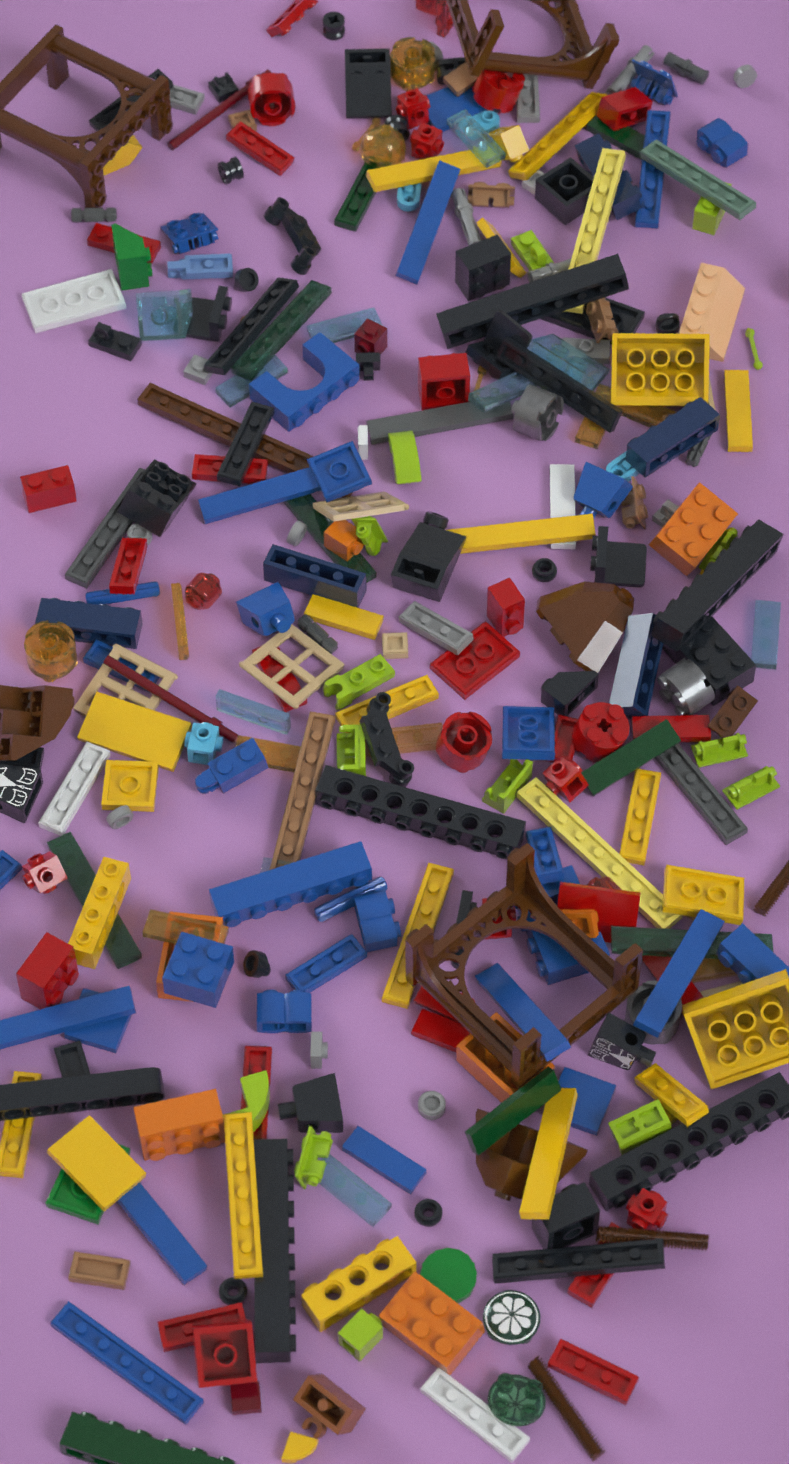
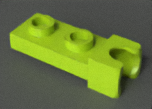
(358, 681)

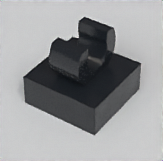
(222, 87)
(368, 363)

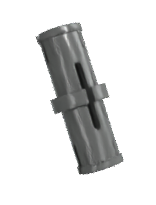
(685, 68)

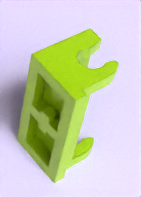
(351, 749)
(510, 781)
(639, 1126)

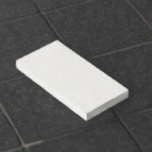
(73, 301)

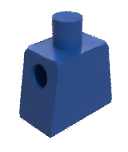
(600, 491)
(267, 610)

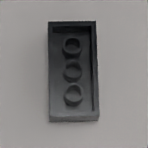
(718, 658)

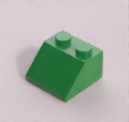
(131, 259)

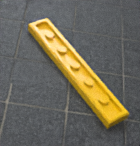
(556, 137)
(422, 170)
(527, 533)
(425, 911)
(548, 1155)
(243, 1195)

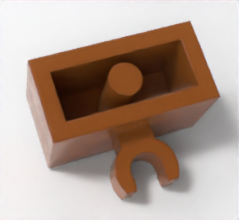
(328, 1405)

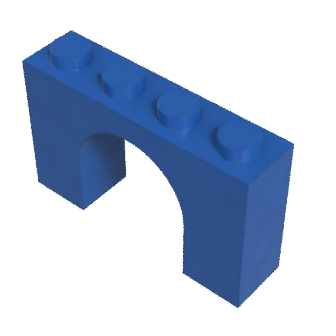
(295, 406)
(552, 958)

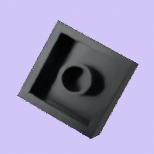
(564, 190)
(482, 267)
(571, 1219)

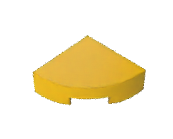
(298, 1447)

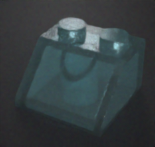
(164, 314)

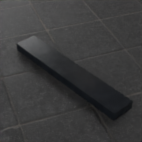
(251, 326)
(556, 381)
(578, 1261)

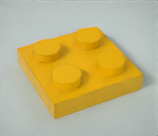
(130, 785)

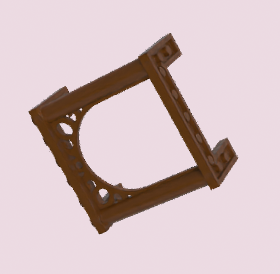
(587, 60)
(81, 163)
(526, 892)

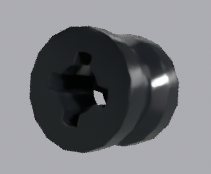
(333, 25)
(400, 124)
(230, 170)

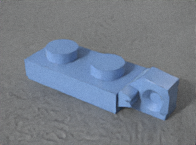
(201, 267)

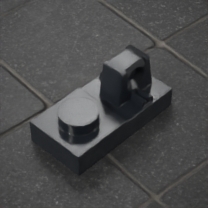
(114, 342)

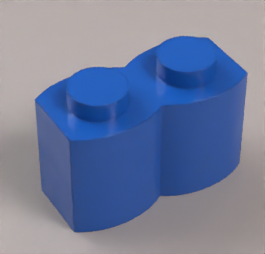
(722, 142)
(376, 921)
(284, 1012)

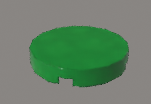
(451, 1273)

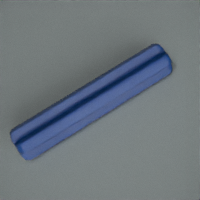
(105, 597)
(346, 900)

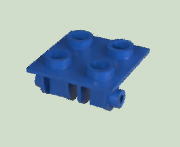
(654, 83)
(185, 230)

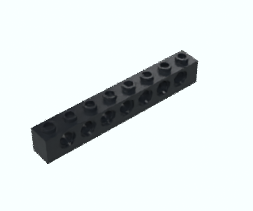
(411, 802)
(652, 1153)

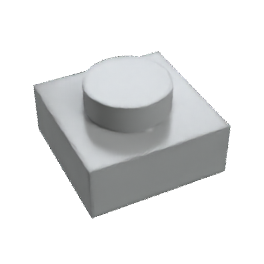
(196, 371)
(319, 1050)

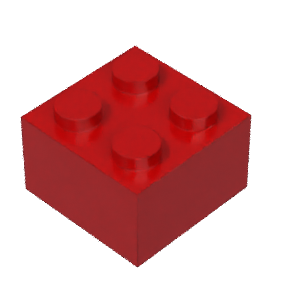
(443, 380)
(47, 972)
(224, 1353)

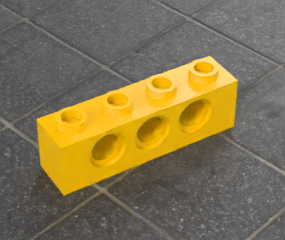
(100, 911)
(353, 1297)

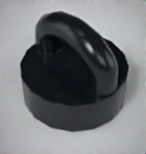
(246, 279)
(667, 323)
(435, 519)
(256, 964)

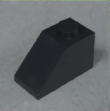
(568, 690)

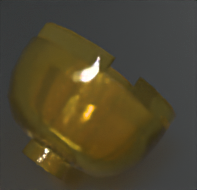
(383, 145)

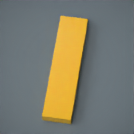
(738, 411)
(402, 700)
(640, 816)
(16, 1136)

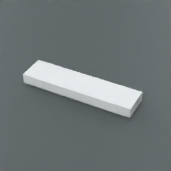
(562, 496)
(74, 789)
(474, 1414)

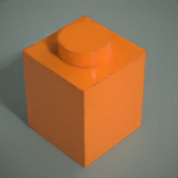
(342, 539)

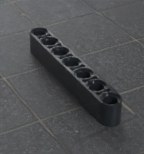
(81, 1093)

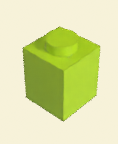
(361, 1334)

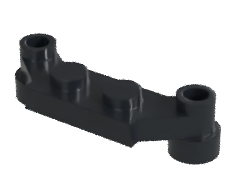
(298, 231)
(382, 741)

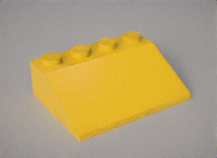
(659, 369)
(741, 1029)

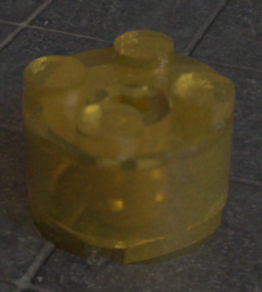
(412, 63)
(50, 650)

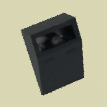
(368, 83)
(156, 497)
(427, 561)

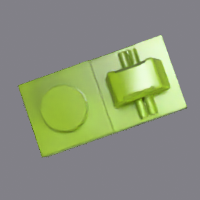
(530, 250)

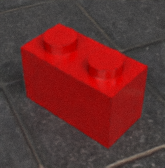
(624, 108)
(48, 489)
(505, 607)

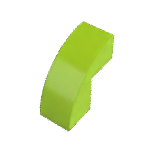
(405, 457)
(256, 1096)

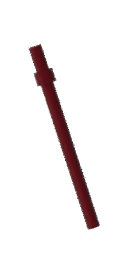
(212, 115)
(169, 697)

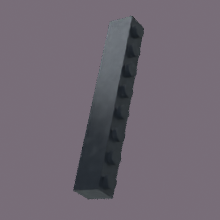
(535, 299)
(716, 585)
(275, 1288)

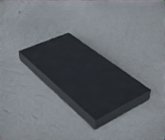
(625, 317)

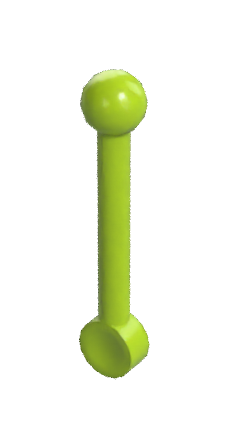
(757, 364)

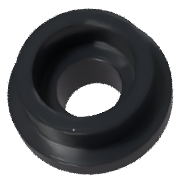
(544, 564)
(428, 1205)
(230, 1284)

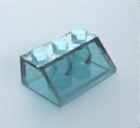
(577, 365)

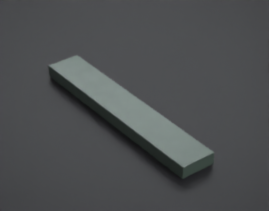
(698, 179)

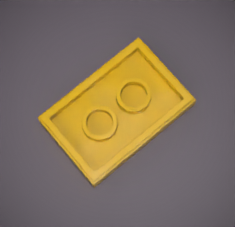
(692, 889)
(96, 1163)

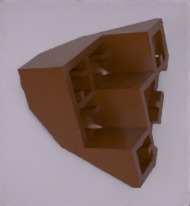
(587, 620)
(31, 717)
(508, 1160)

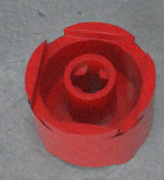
(498, 90)
(271, 98)
(600, 730)
(464, 741)

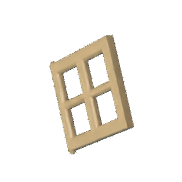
(360, 506)
(313, 683)
(125, 691)

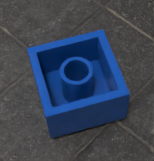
(198, 969)

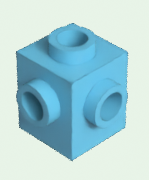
(203, 743)

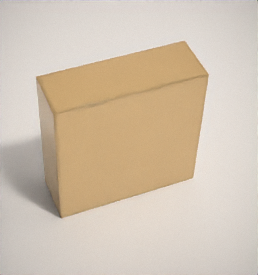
(395, 645)

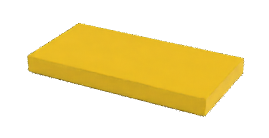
(134, 731)

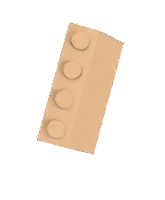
(713, 308)

